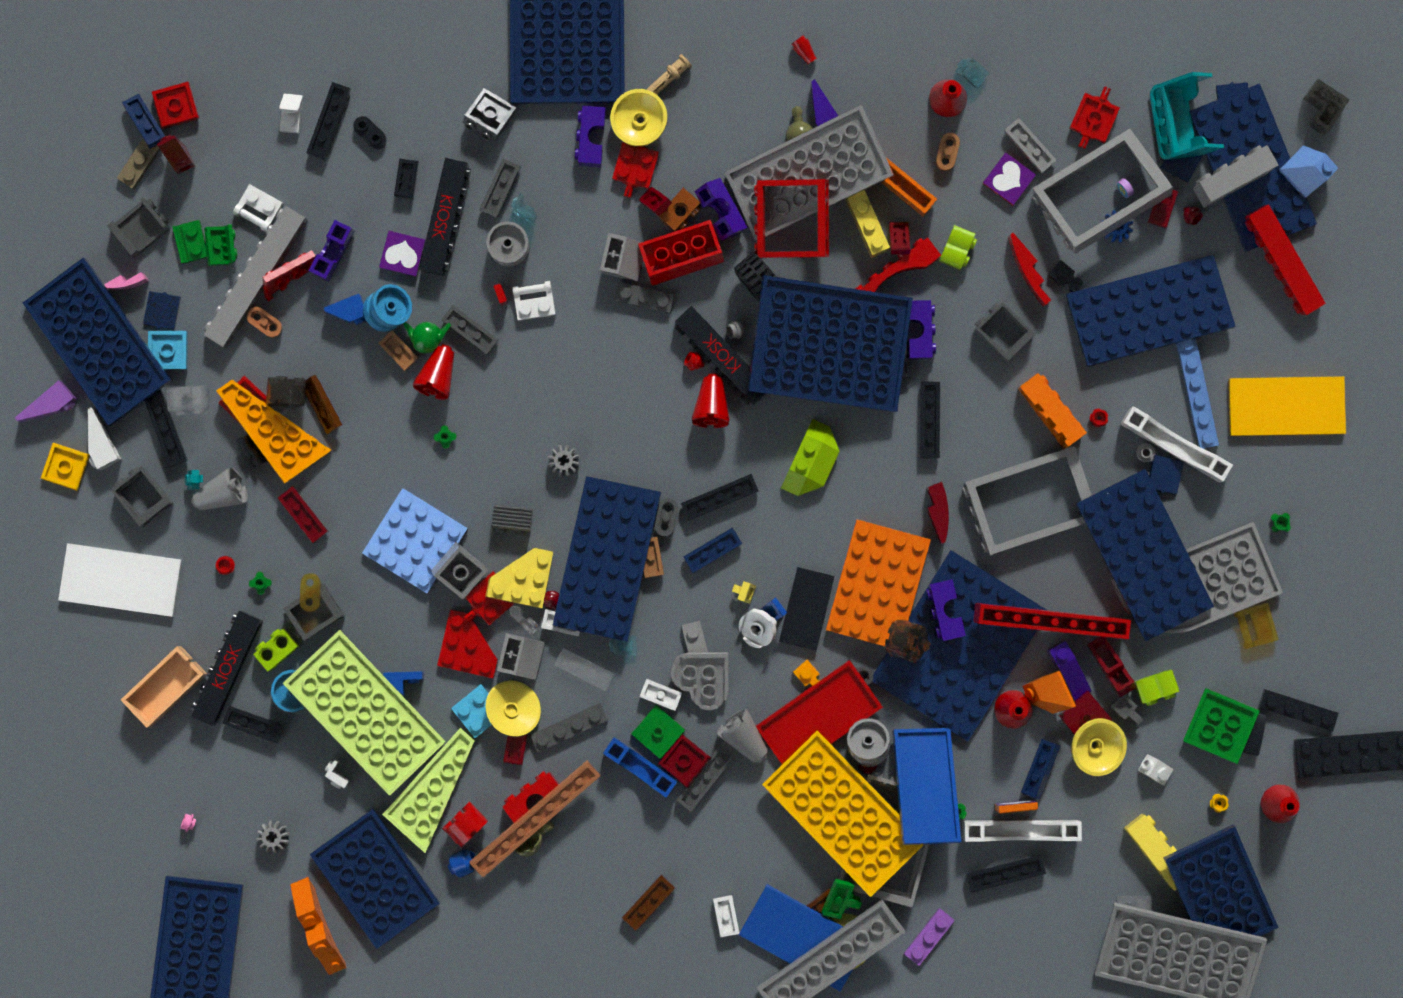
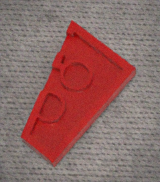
(282, 276)

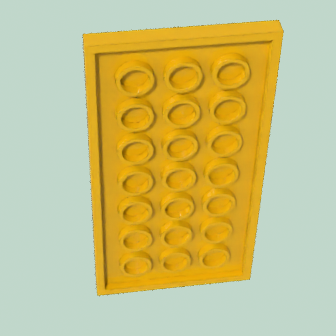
(842, 813)

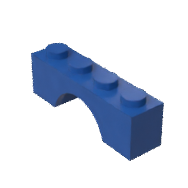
(640, 766)

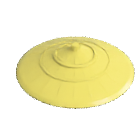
(513, 708)

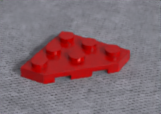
(466, 648)

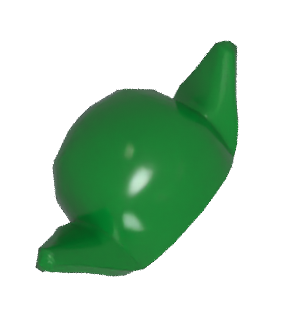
(426, 336)

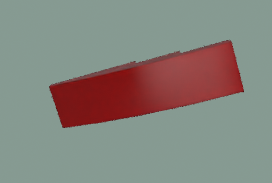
(1025, 263)

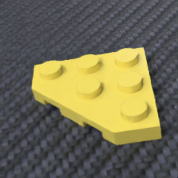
(523, 579)

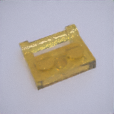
(1262, 624)

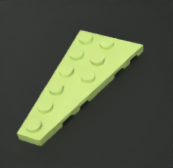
(426, 797)

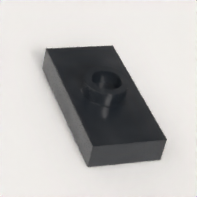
(406, 178)

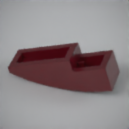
(939, 511)
(1111, 666)

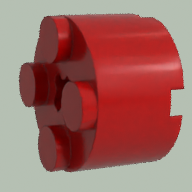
(465, 824)

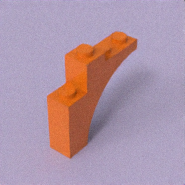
(316, 929)

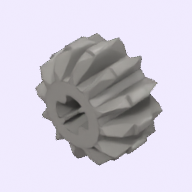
(560, 455)
(268, 831)

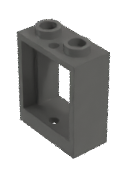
(982, 322)
(155, 510)
(332, 605)

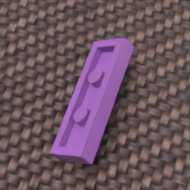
(929, 936)

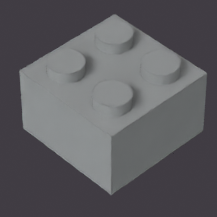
(459, 570)

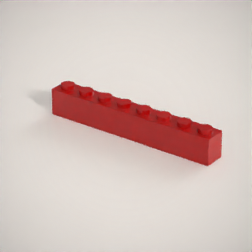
(1052, 621)

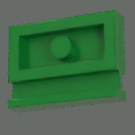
(190, 241)

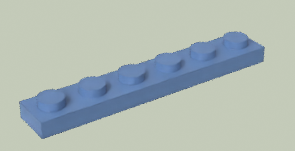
(1197, 394)

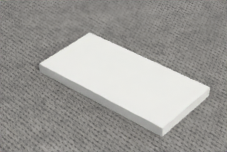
(120, 580)

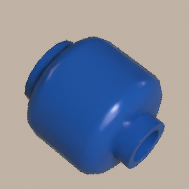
(460, 863)

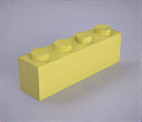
(867, 224)
(1152, 844)

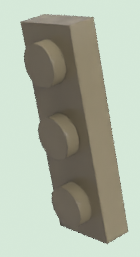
(138, 164)

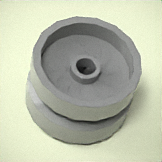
(510, 233)
(868, 731)

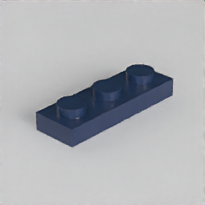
(143, 120)
(712, 550)
(1040, 769)

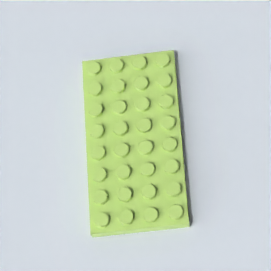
(364, 712)

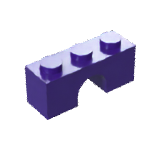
(591, 119)
(716, 196)
(330, 256)
(922, 347)
(947, 627)

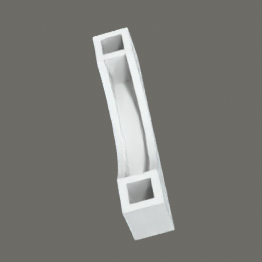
(1191, 454)
(1022, 830)

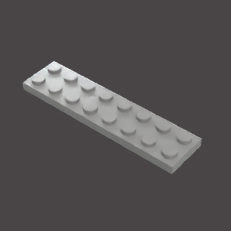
(835, 955)

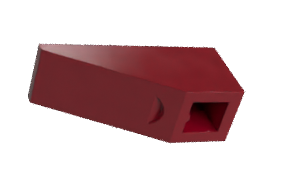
(176, 154)

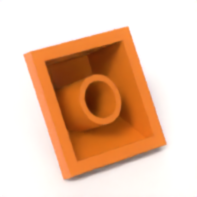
(1049, 693)

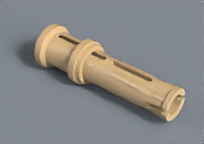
(673, 72)

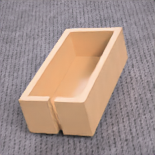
(163, 687)

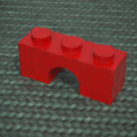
(517, 806)

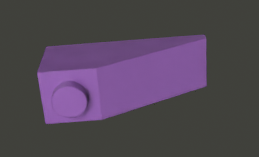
(53, 401)

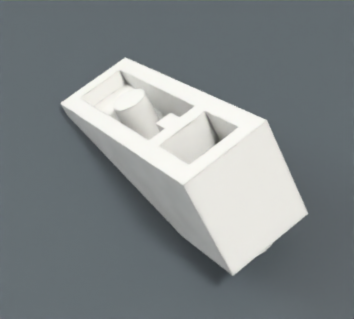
(100, 445)

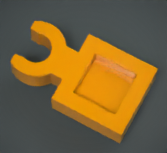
(806, 673)

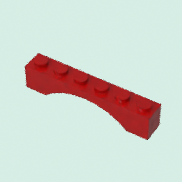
(920, 257)

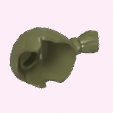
(799, 126)
(533, 843)

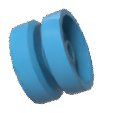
(387, 308)
(281, 694)

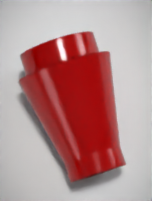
(803, 49)

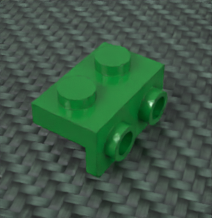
(220, 245)

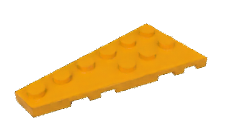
(278, 439)

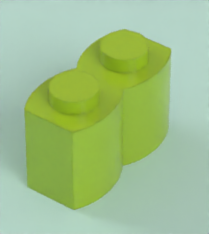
(957, 248)
(1156, 687)

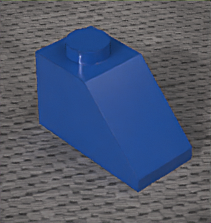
(348, 310)

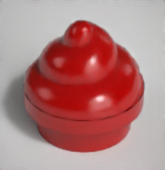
(693, 361)

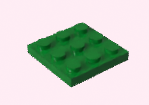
(1221, 726)

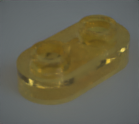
(312, 592)

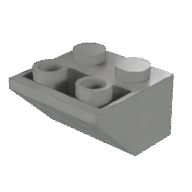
(621, 257)
(520, 656)

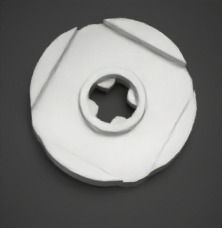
(764, 621)

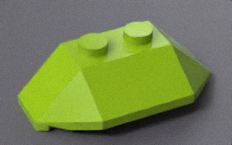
(812, 460)

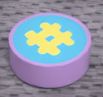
(1125, 188)

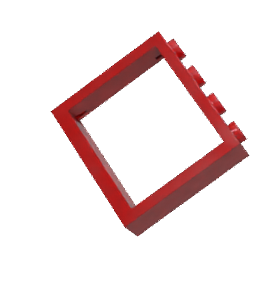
(823, 218)

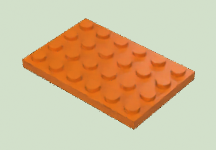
(877, 582)

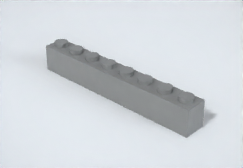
(250, 283)

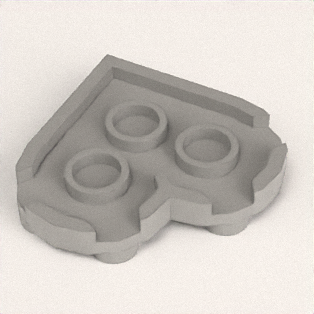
(703, 676)

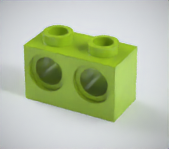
(279, 653)

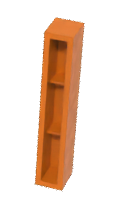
(909, 190)

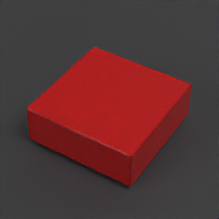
(500, 294)

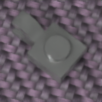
(1124, 708)

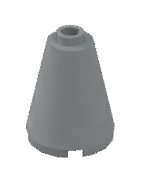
(221, 491)
(743, 736)

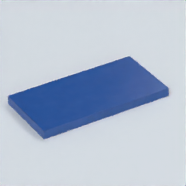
(926, 786)
(788, 927)

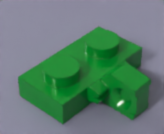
(840, 898)

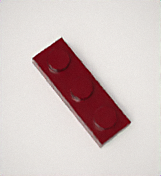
(303, 514)

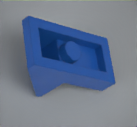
(774, 609)
(398, 679)

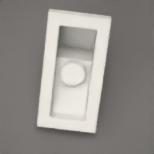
(291, 113)

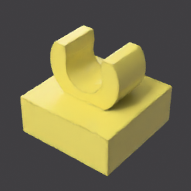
(745, 592)

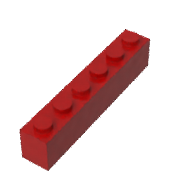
(1284, 260)

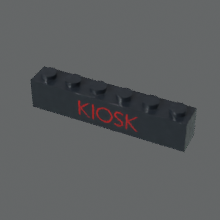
(444, 217)
(718, 352)
(226, 668)

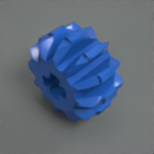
(1122, 232)

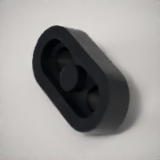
(370, 132)

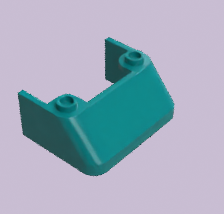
(1173, 120)

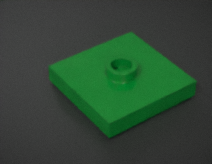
(658, 731)

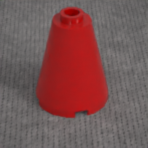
(947, 98)
(436, 374)
(711, 404)
(1006, 706)
(1280, 803)

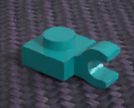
(193, 480)

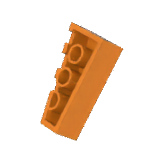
(1052, 411)

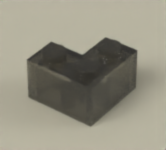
(1329, 105)

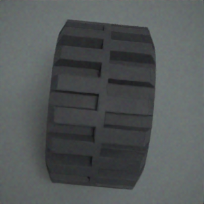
(751, 272)

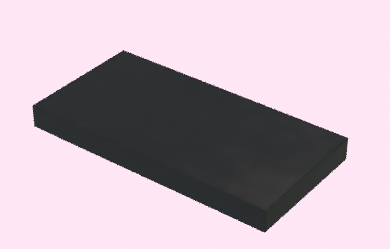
(806, 608)

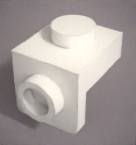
(1155, 769)
(337, 779)

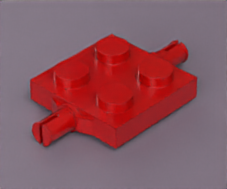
(1094, 117)
(635, 167)
(485, 607)

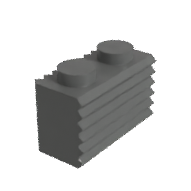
(512, 518)

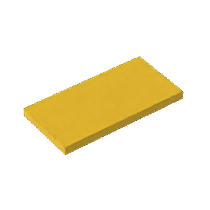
(1287, 406)

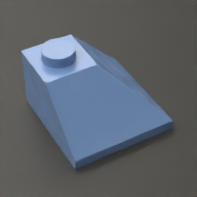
(1308, 170)

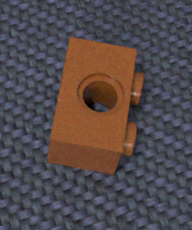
(686, 201)

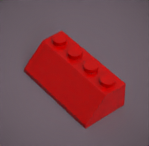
(681, 252)

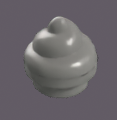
(735, 330)

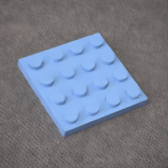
(413, 539)

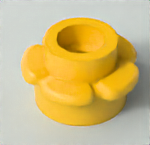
(1224, 803)

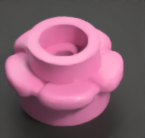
(188, 822)

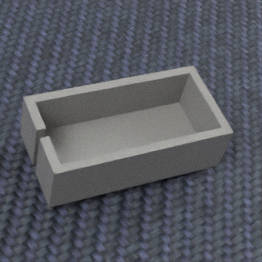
(1239, 174)

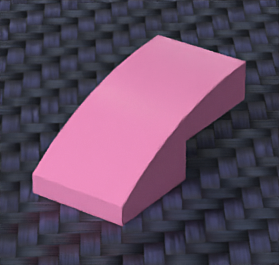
(121, 283)

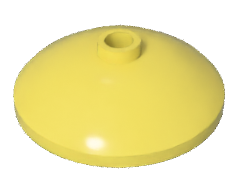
(632, 106)
(1107, 752)

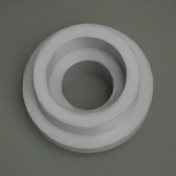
(1139, 452)

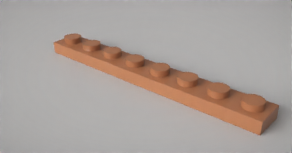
(534, 818)

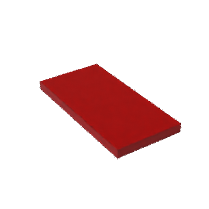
(826, 706)

